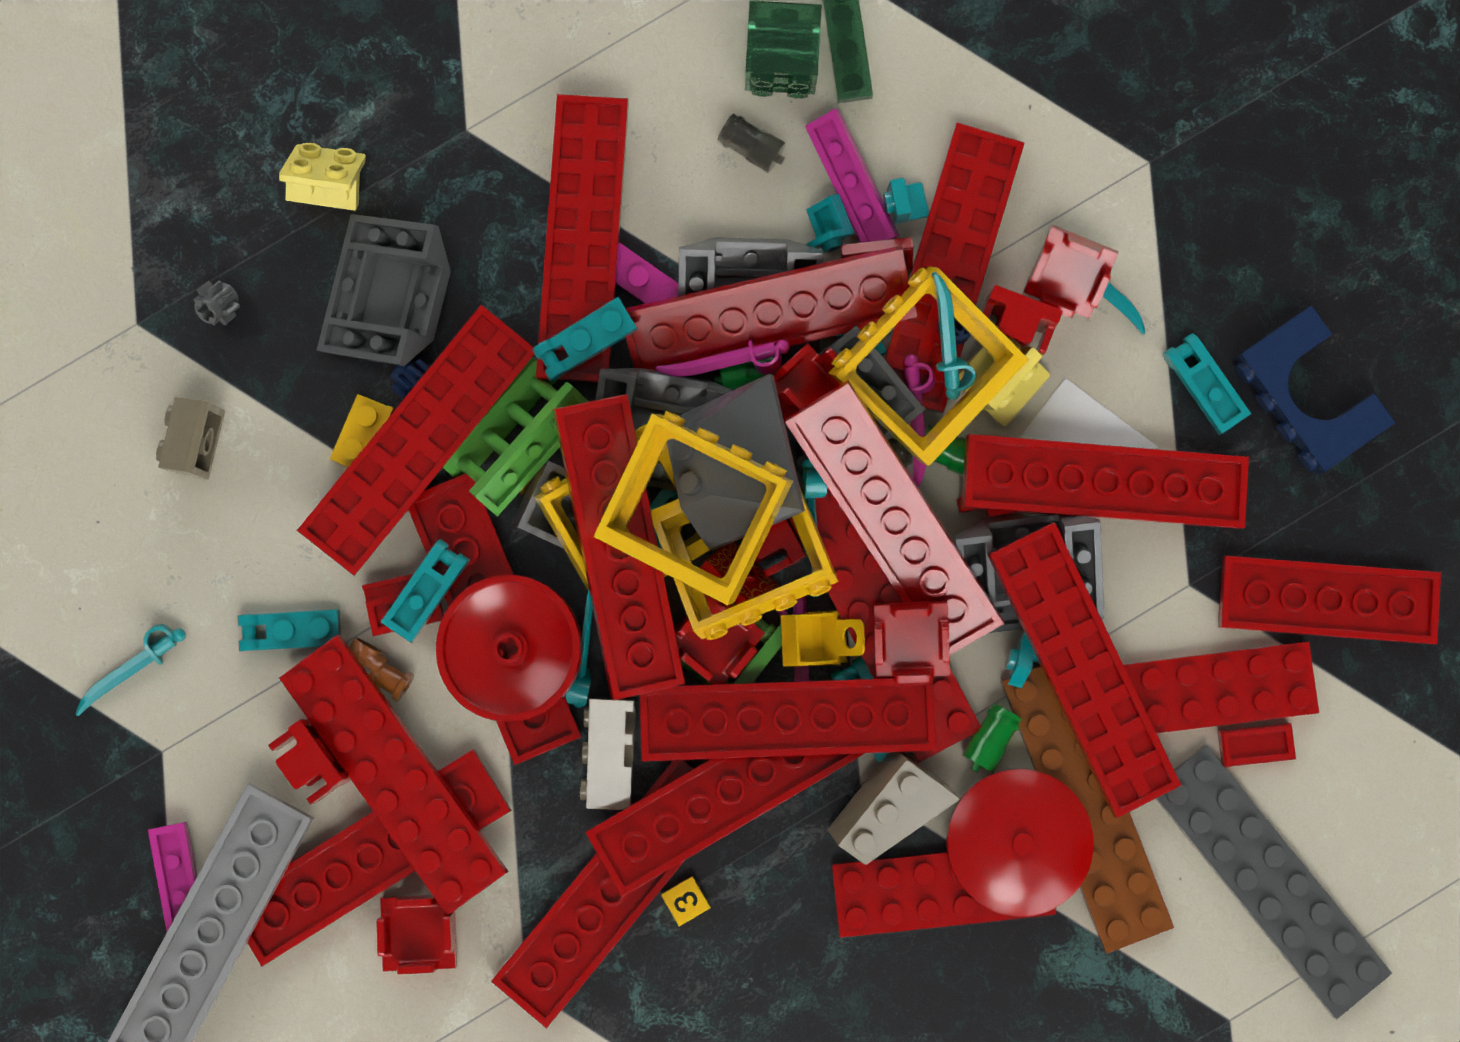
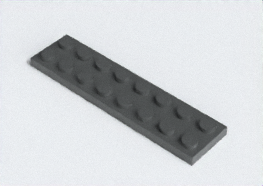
(1272, 884)

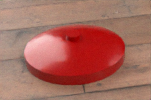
(508, 648)
(1020, 842)

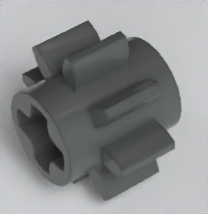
(216, 303)

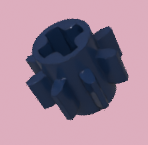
(407, 377)

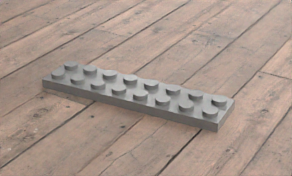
(214, 920)

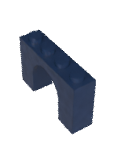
(1268, 370)

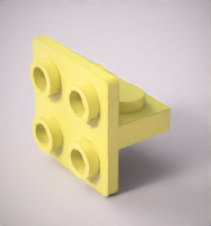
(323, 176)
(1017, 390)

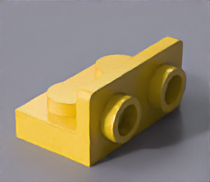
(360, 426)

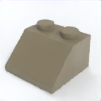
(190, 437)

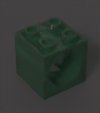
(782, 48)

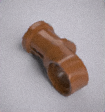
(381, 672)

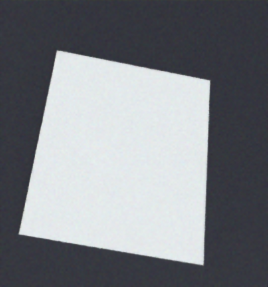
(1079, 418)

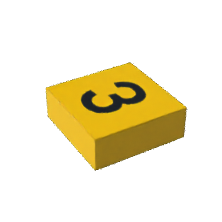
(685, 901)

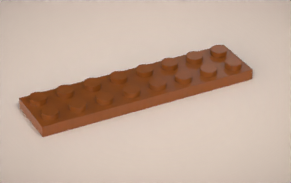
(1120, 881)

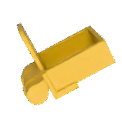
(819, 639)

